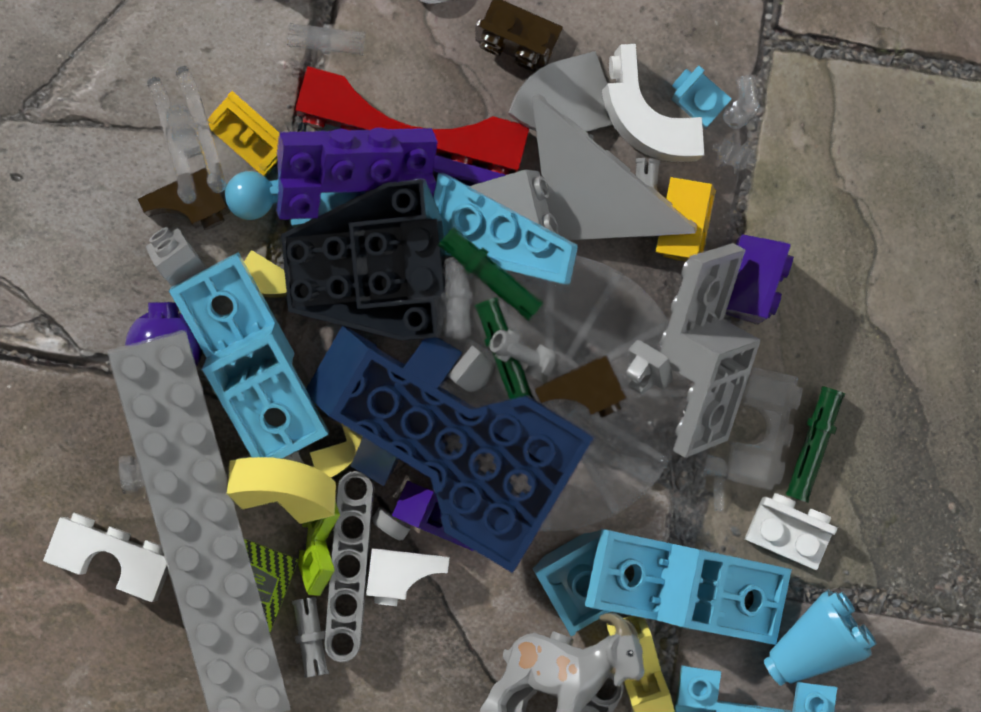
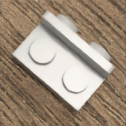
(791, 532)

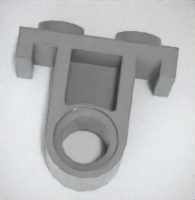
(174, 255)

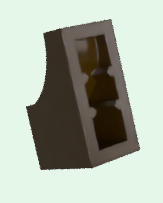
(205, 211)
(589, 384)

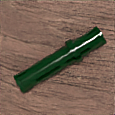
(490, 273)
(511, 372)
(815, 443)

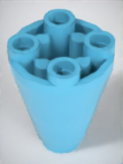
(820, 641)

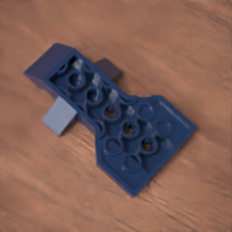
(408, 413)

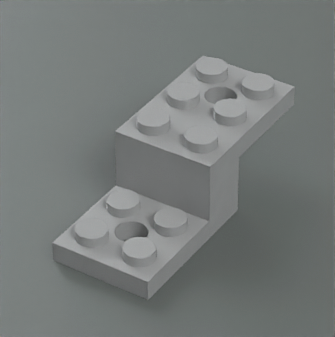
(708, 349)

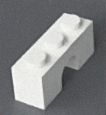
(77, 542)

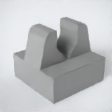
(648, 368)

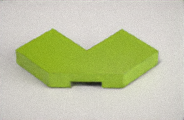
(315, 561)

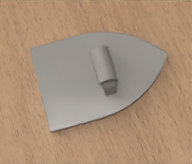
(571, 88)

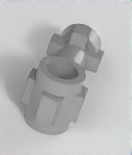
(540, 363)

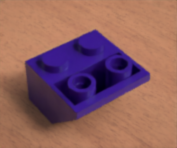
(760, 271)

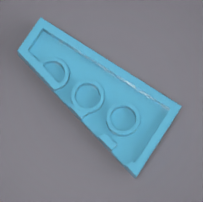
(508, 236)

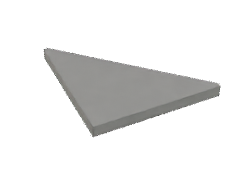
(595, 191)

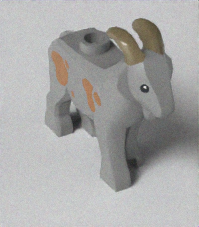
(564, 670)

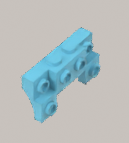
(700, 689)

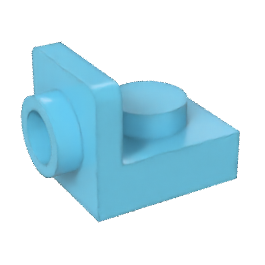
(699, 96)

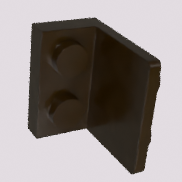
(518, 34)

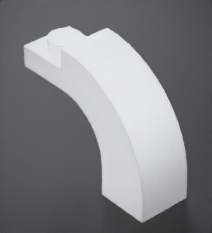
(639, 124)

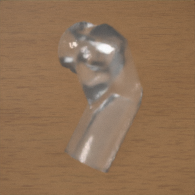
(746, 105)

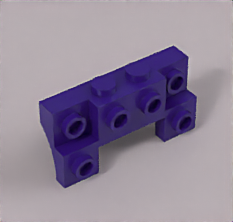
(348, 163)

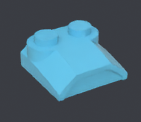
(566, 580)

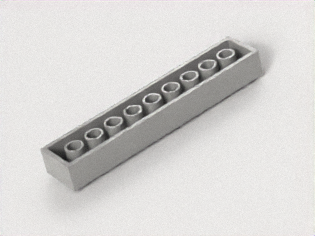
(198, 525)

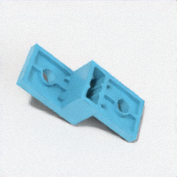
(248, 360)
(688, 587)

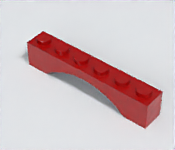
(333, 101)

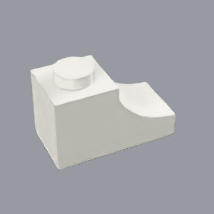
(395, 571)

